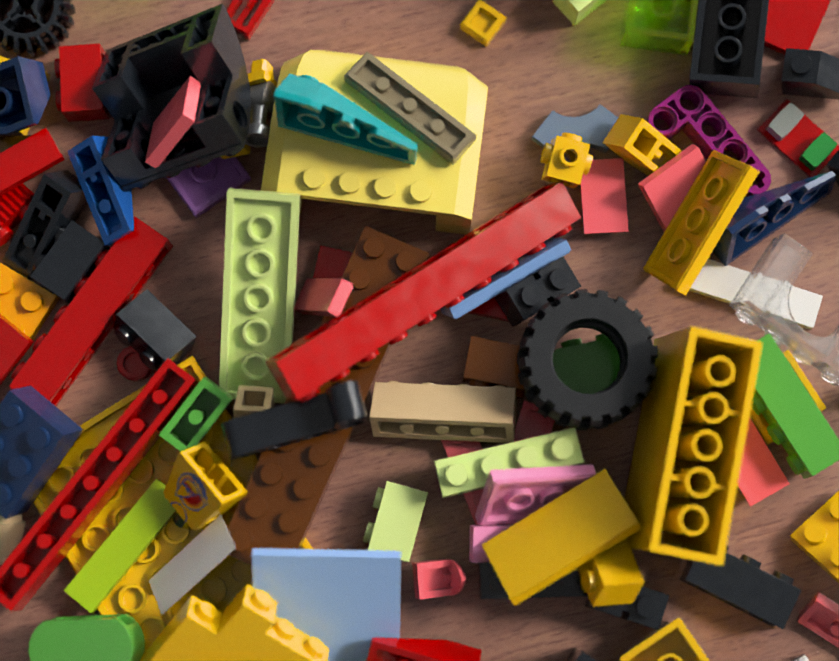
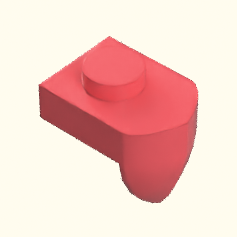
(438, 578)

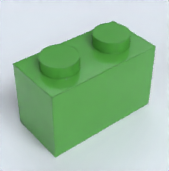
(196, 415)

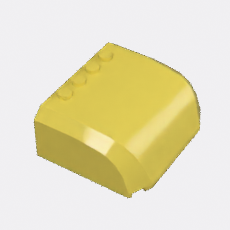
(360, 178)

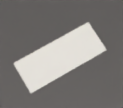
(192, 564)

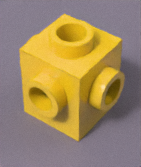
(557, 168)

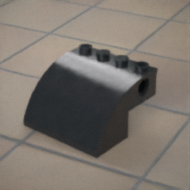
(147, 73)

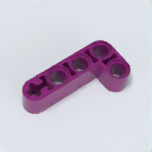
(707, 114)

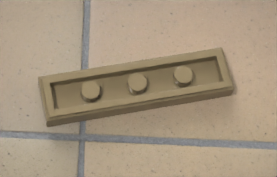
(410, 108)

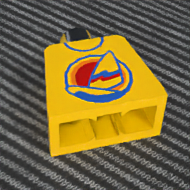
(201, 487)

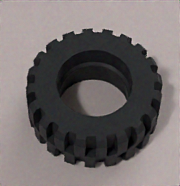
(614, 321)

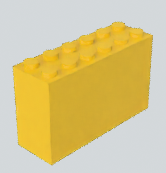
(692, 444)

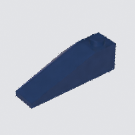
(22, 94)
(769, 211)

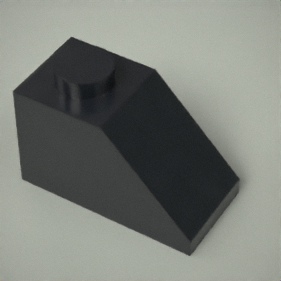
(810, 74)

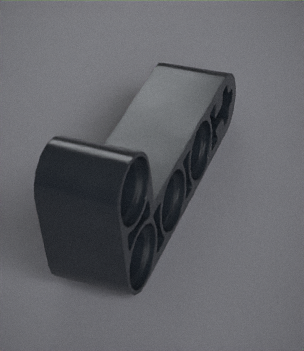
(295, 421)

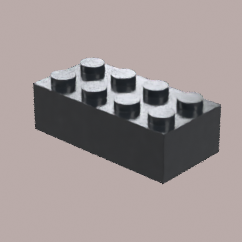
(729, 47)

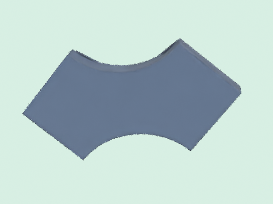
(591, 127)

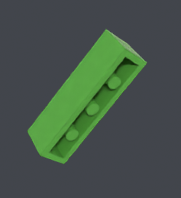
(792, 414)

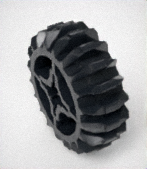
(45, 32)

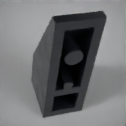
(54, 204)

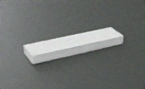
(724, 282)

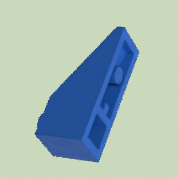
(107, 201)

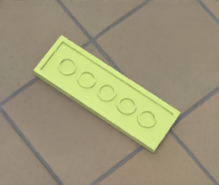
(257, 286)

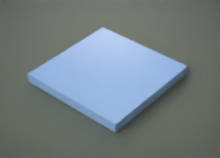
(334, 594)

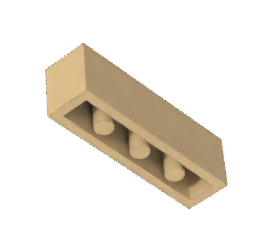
(444, 412)

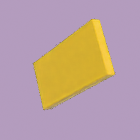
(700, 221)
(560, 537)

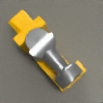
(262, 101)

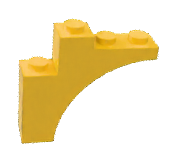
(240, 633)

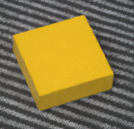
(483, 22)

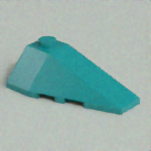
(322, 112)

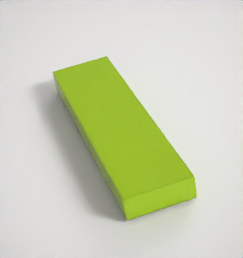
(121, 548)

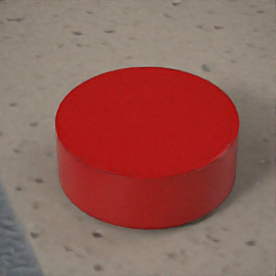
(131, 366)

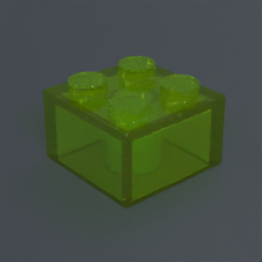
(659, 25)

